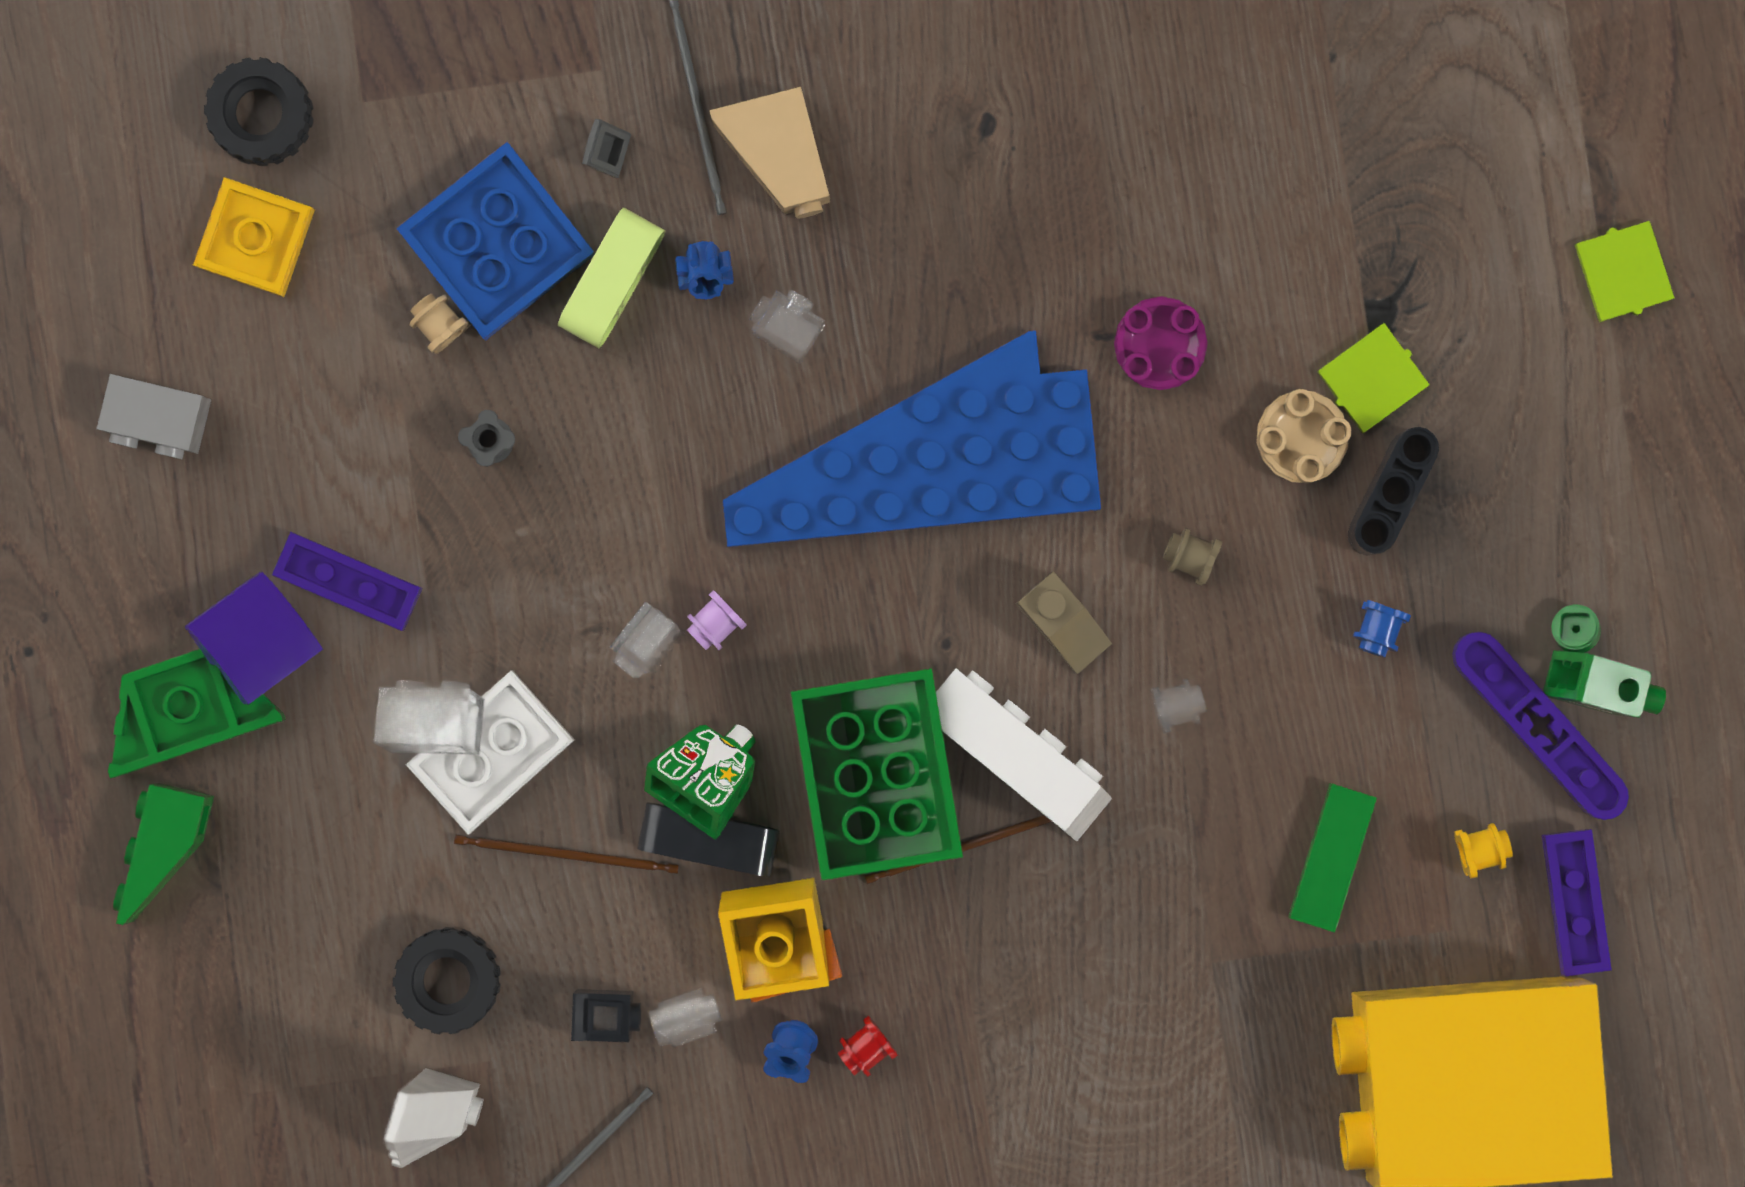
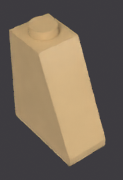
(778, 148)

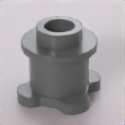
(473, 439)

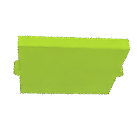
(1624, 271)
(1373, 378)

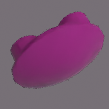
(1160, 343)

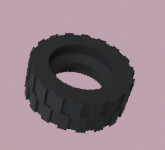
(232, 86)
(412, 992)

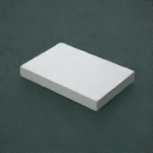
(515, 745)

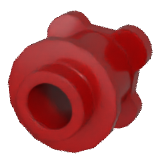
(865, 1048)

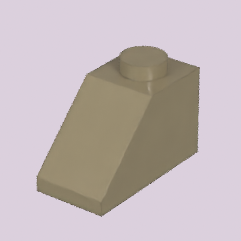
(1064, 622)

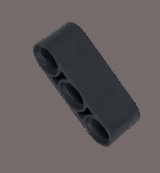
(1411, 477)
(738, 848)

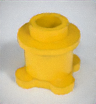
(1483, 849)

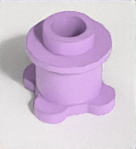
(714, 622)

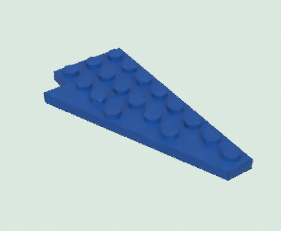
(959, 452)

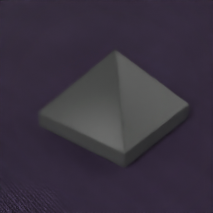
(606, 148)

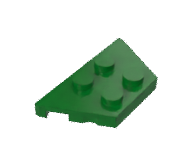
(179, 710)

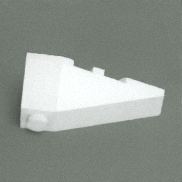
(430, 1114)

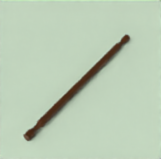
(970, 844)
(566, 854)

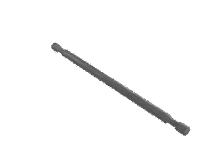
(697, 107)
(600, 1139)

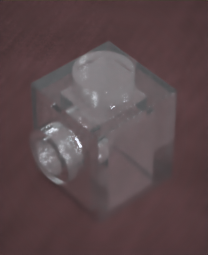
(787, 324)

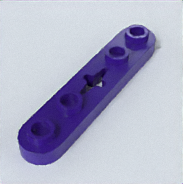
(1572, 759)

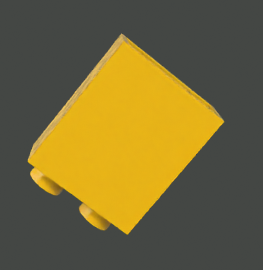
(1475, 1084)

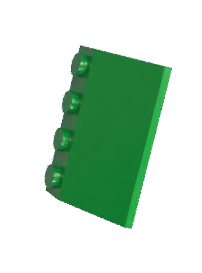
(876, 774)

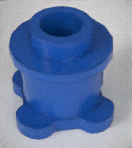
(1380, 628)
(790, 1051)

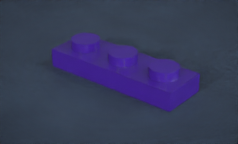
(347, 581)
(1576, 902)

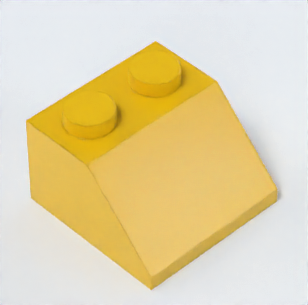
(774, 938)

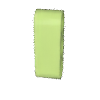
(611, 277)

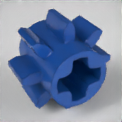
(704, 270)

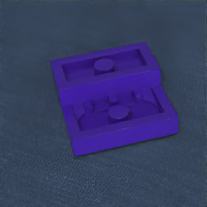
(254, 637)

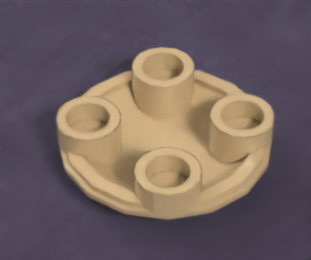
(1303, 436)

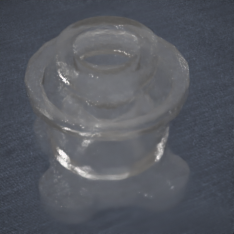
(1178, 705)

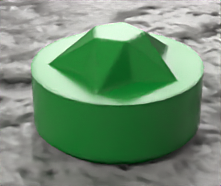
(1576, 628)

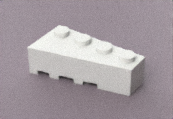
(1018, 755)

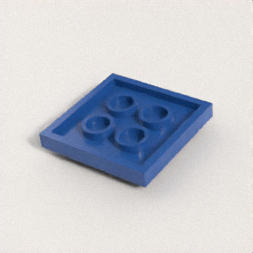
(496, 241)

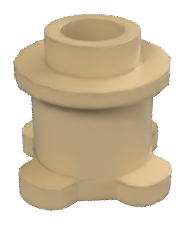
(437, 322)

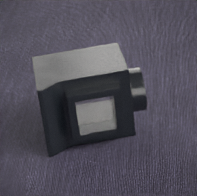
(604, 1015)

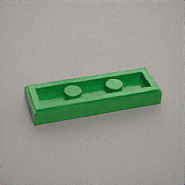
(1332, 857)

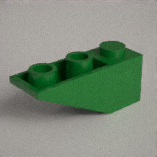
(168, 834)

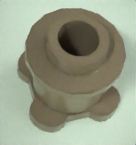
(1191, 555)

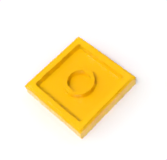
(254, 237)

